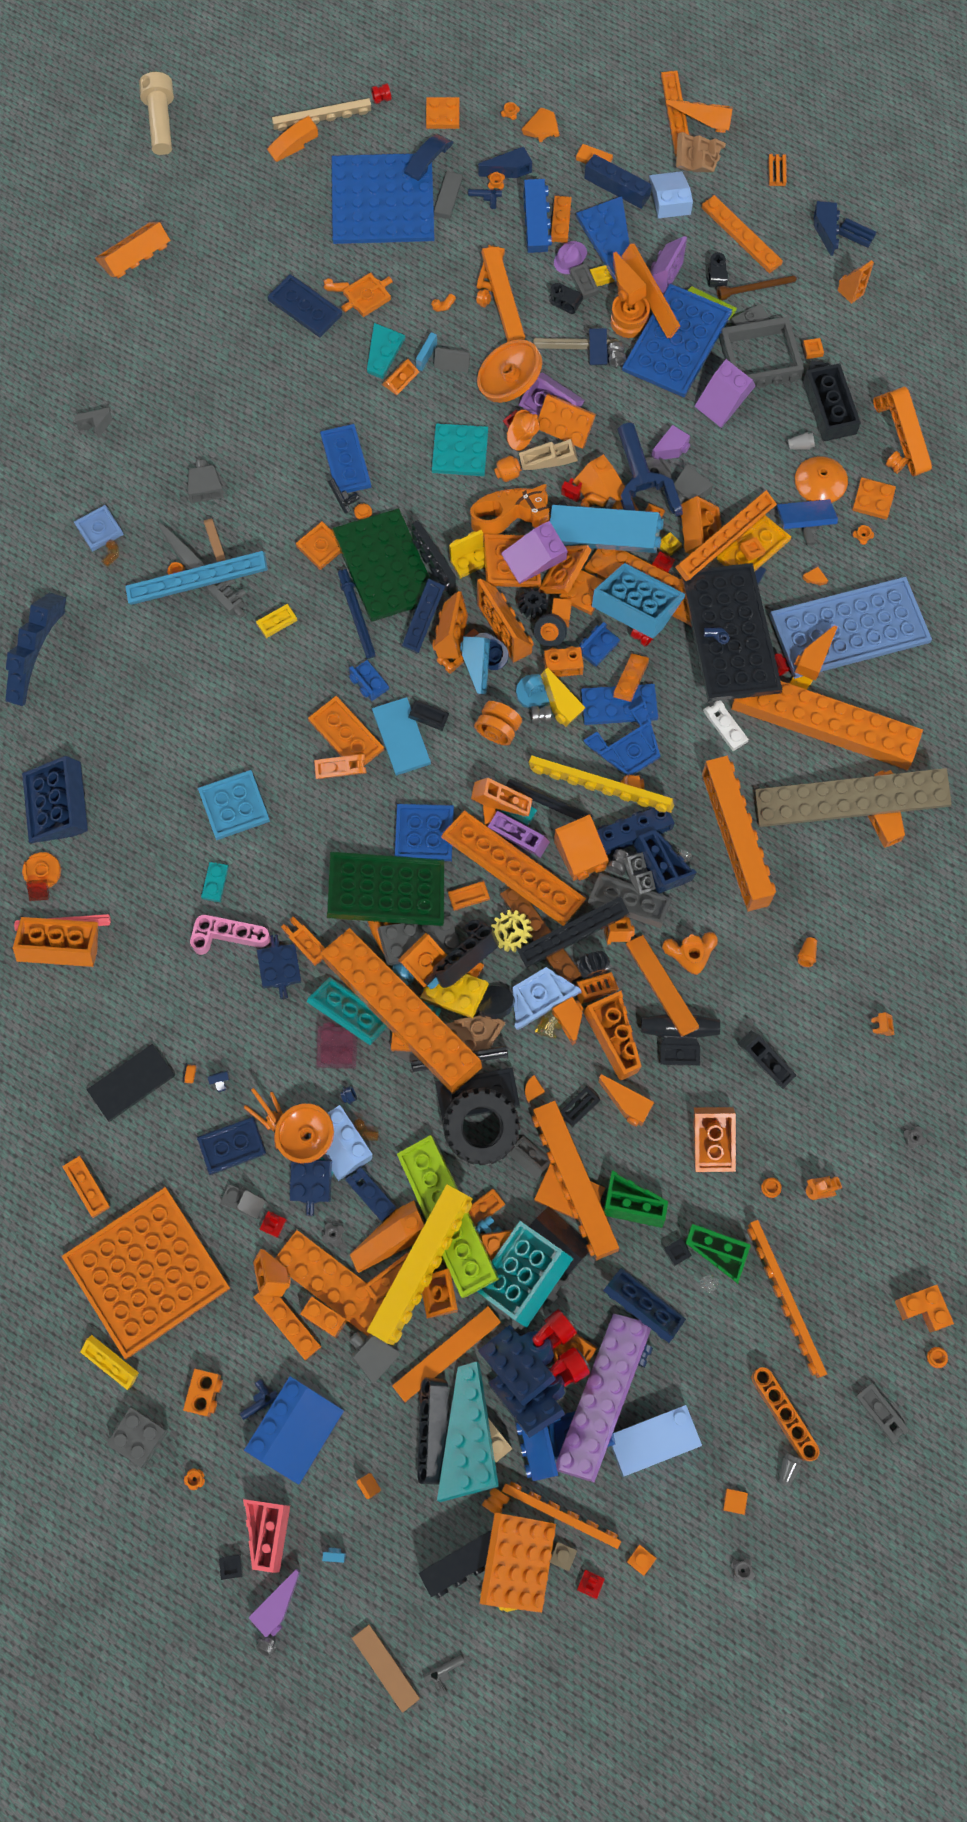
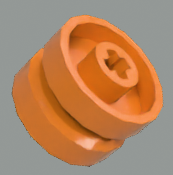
(629, 320)
(498, 723)

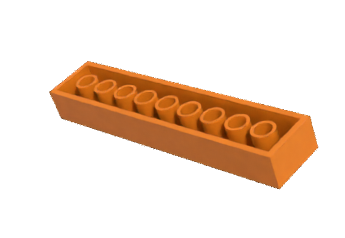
(835, 723)
(401, 1010)

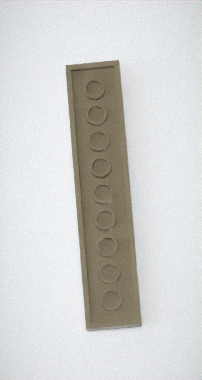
(853, 797)

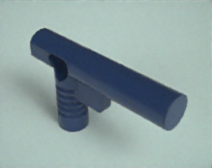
(488, 195)
(259, 1399)

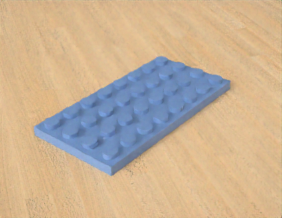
(867, 620)

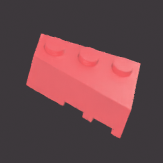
(267, 1533)

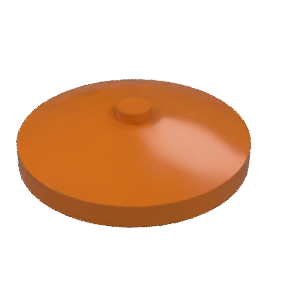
(509, 371)

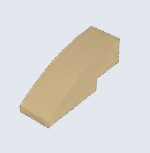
(548, 455)

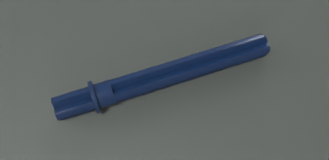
(348, 588)

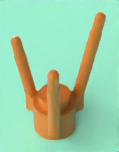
(273, 1117)

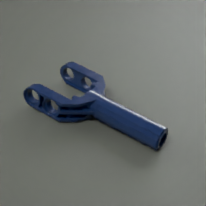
(641, 476)

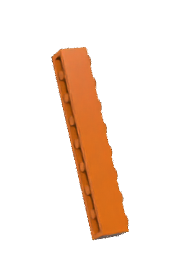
(575, 1180)

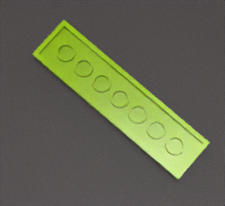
(466, 1255)

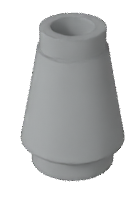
(802, 442)

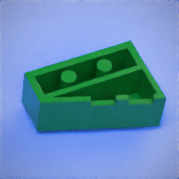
(634, 1203)
(720, 1250)

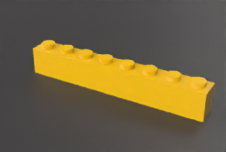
(420, 1265)

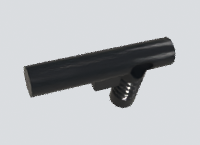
(343, 497)

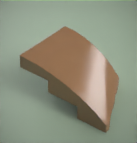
(697, 153)

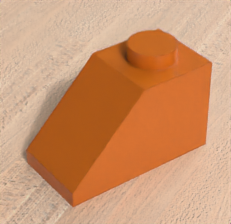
(569, 1017)
(270, 1275)

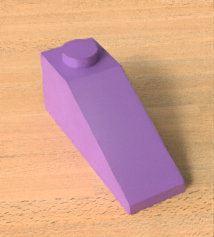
(519, 834)
(274, 1608)

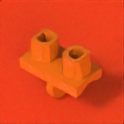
(822, 1187)

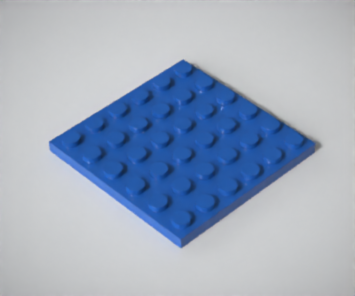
(380, 202)

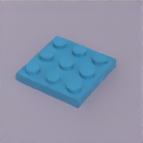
(233, 805)

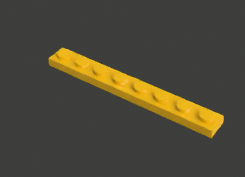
(606, 786)

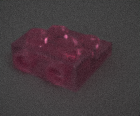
(336, 1047)

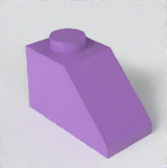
(672, 444)

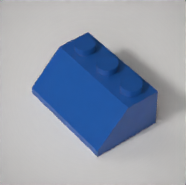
(539, 1454)

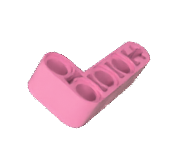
(230, 935)

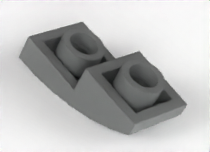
(637, 871)

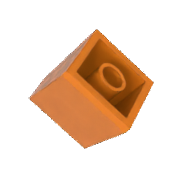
(581, 848)

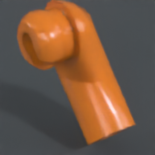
(334, 287)
(444, 305)

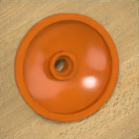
(814, 485)
(294, 1127)

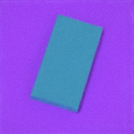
(401, 736)

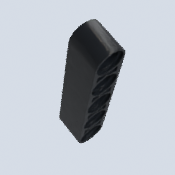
(432, 1430)

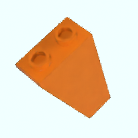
(888, 826)

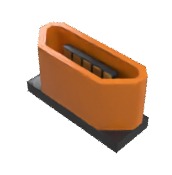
(189, 1073)

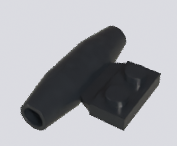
(678, 1049)

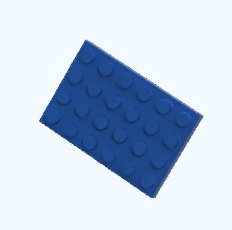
(677, 360)

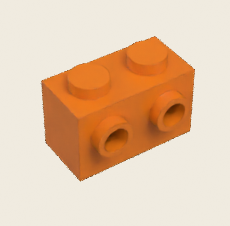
(564, 661)

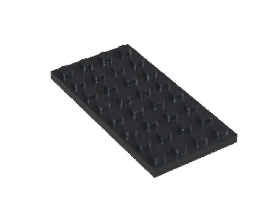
(731, 601)

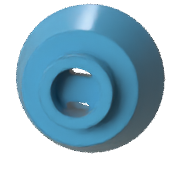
(403, 973)

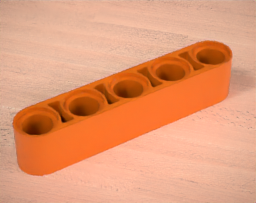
(794, 1419)

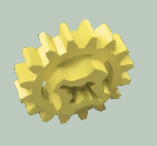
(513, 923)

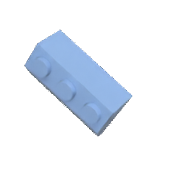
(348, 1148)

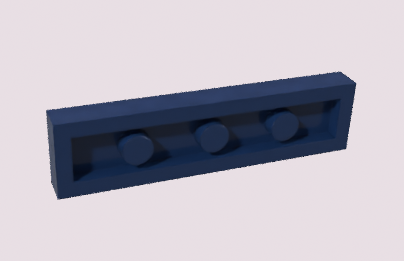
(422, 616)

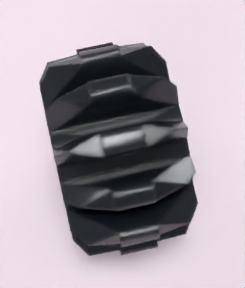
(533, 609)
(593, 964)

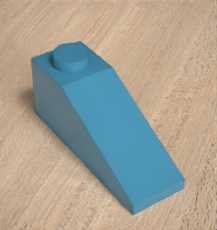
(476, 657)

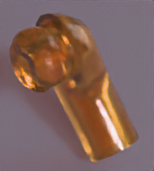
(364, 1132)

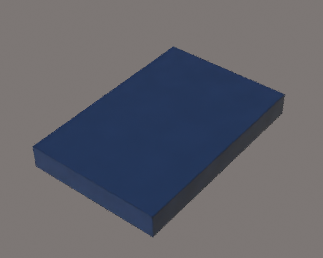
(231, 1146)

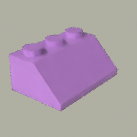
(669, 263)
(535, 395)

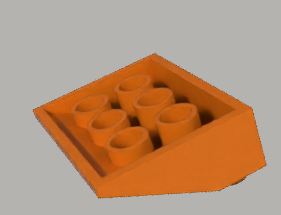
(503, 621)

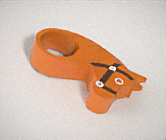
(508, 506)

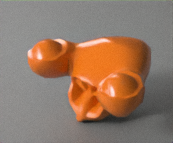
(693, 952)

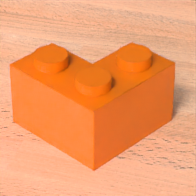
(929, 1304)

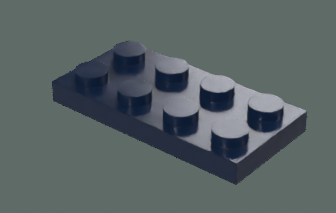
(304, 305)
(644, 1305)

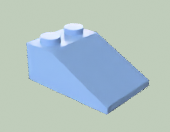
(671, 194)

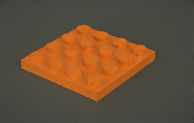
(517, 1563)

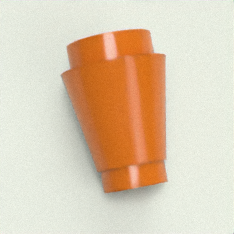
(807, 954)

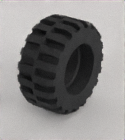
(508, 1131)

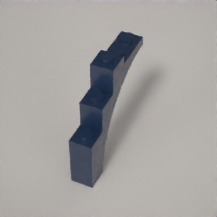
(31, 636)

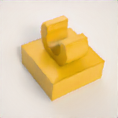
(670, 544)

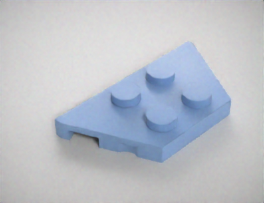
(539, 995)

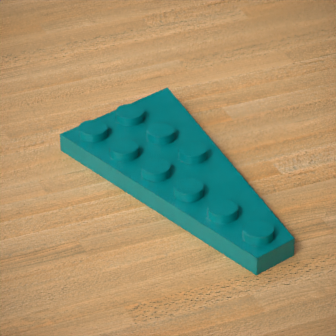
(468, 1452)

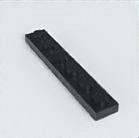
(573, 932)

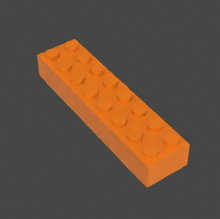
(738, 833)

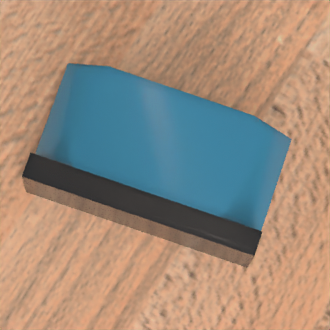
(431, 981)

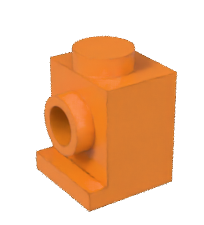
(619, 931)

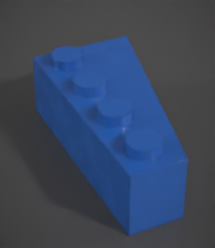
(536, 215)

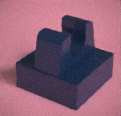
(219, 1080)

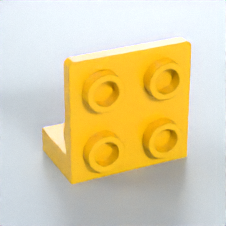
(467, 554)

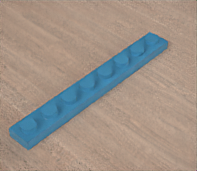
(196, 577)

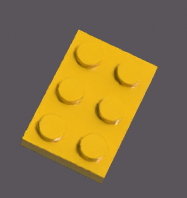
(461, 997)

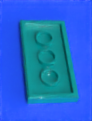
(347, 1010)

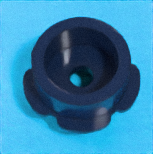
(348, 1095)

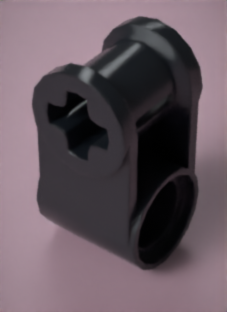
(717, 270)
(566, 299)

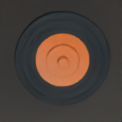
(550, 630)

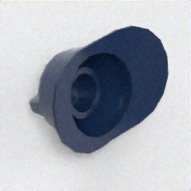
(497, 652)

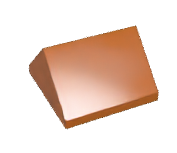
(439, 1295)

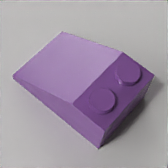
(724, 393)
(535, 552)

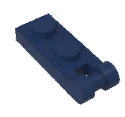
(371, 1195)

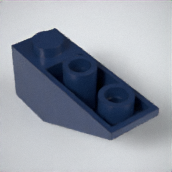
(511, 164)
(826, 224)

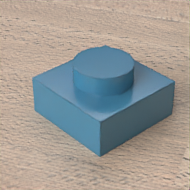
(334, 1555)

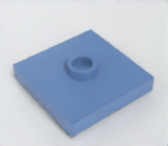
(98, 528)

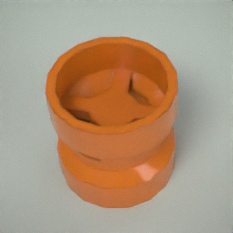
(495, 1501)

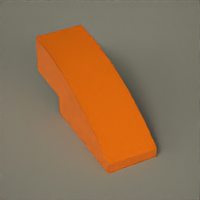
(293, 139)

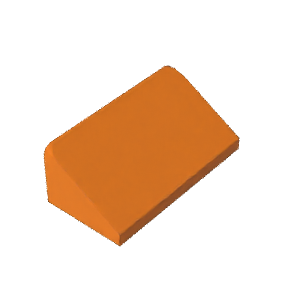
(401, 377)

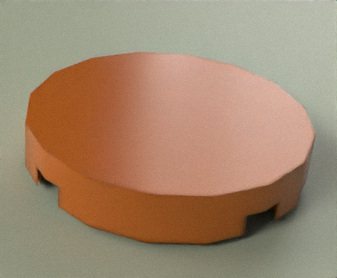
(35, 871)

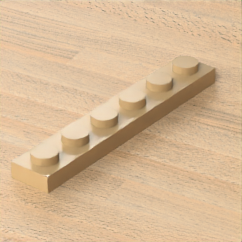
(325, 113)

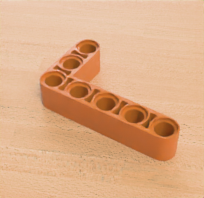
(907, 428)

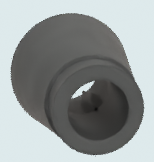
(789, 1469)

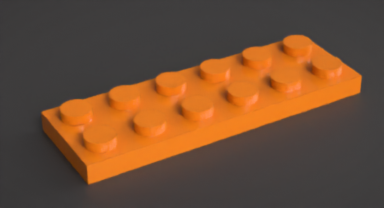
(329, 1281)

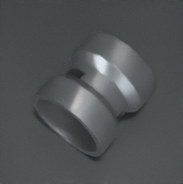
(616, 353)
(542, 714)
(617, 864)

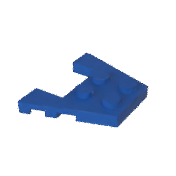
(632, 751)

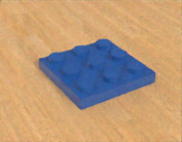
(421, 829)

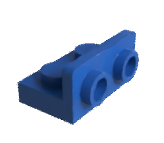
(598, 644)
(369, 680)

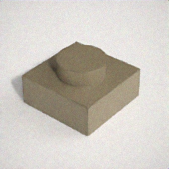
(563, 1556)

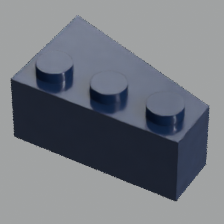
(666, 866)

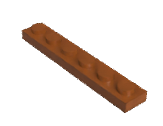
(559, 961)

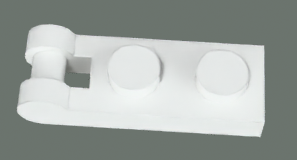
(726, 725)

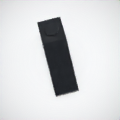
(767, 1059)

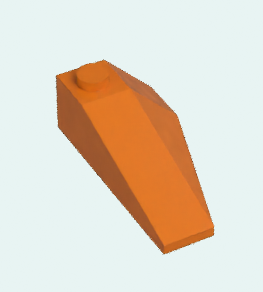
(712, 115)

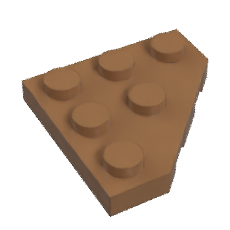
(477, 1031)

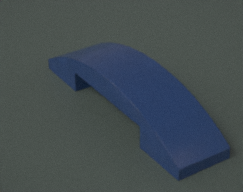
(426, 154)

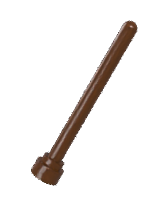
(724, 292)

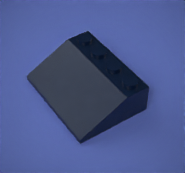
(55, 800)

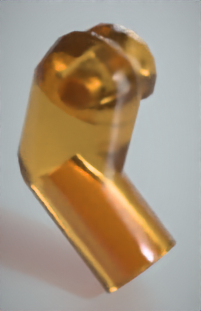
(113, 553)

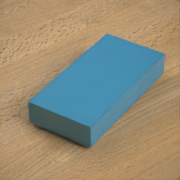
(426, 351)

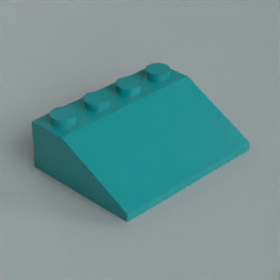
(526, 1272)

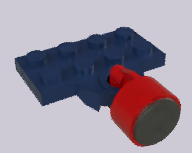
(523, 1359)
(544, 1407)

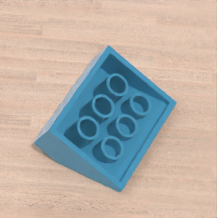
(637, 600)

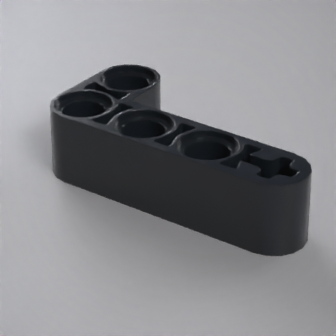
(467, 955)

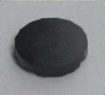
(496, 1002)

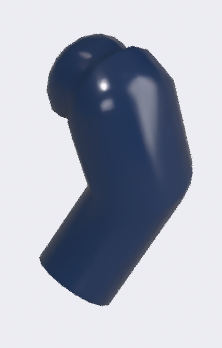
(718, 633)

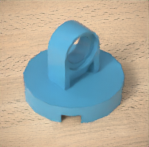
(532, 692)

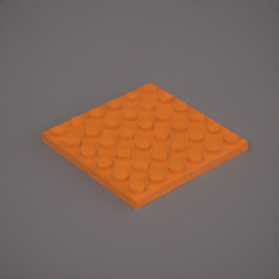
(145, 1273)

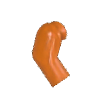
(593, 499)

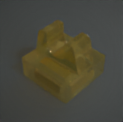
(547, 1026)

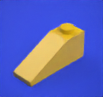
(562, 701)

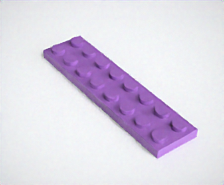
(603, 1398)

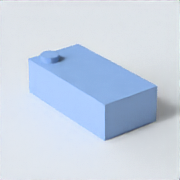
(655, 1441)

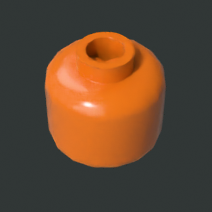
(508, 468)

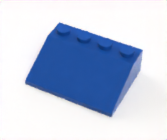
(294, 1430)

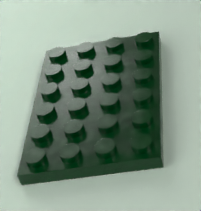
(383, 563)
(386, 889)

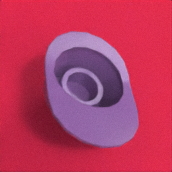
(569, 256)

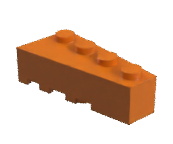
(612, 1029)

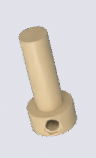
(157, 94)

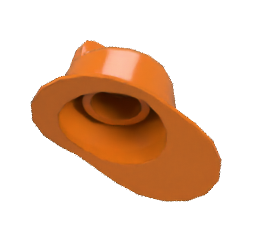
(522, 429)

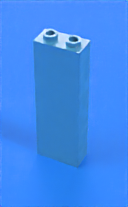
(607, 528)

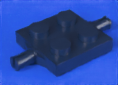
(278, 966)
(311, 1183)

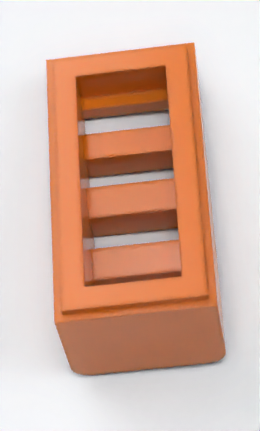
(583, 997)

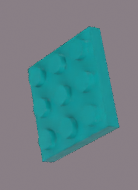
(460, 449)

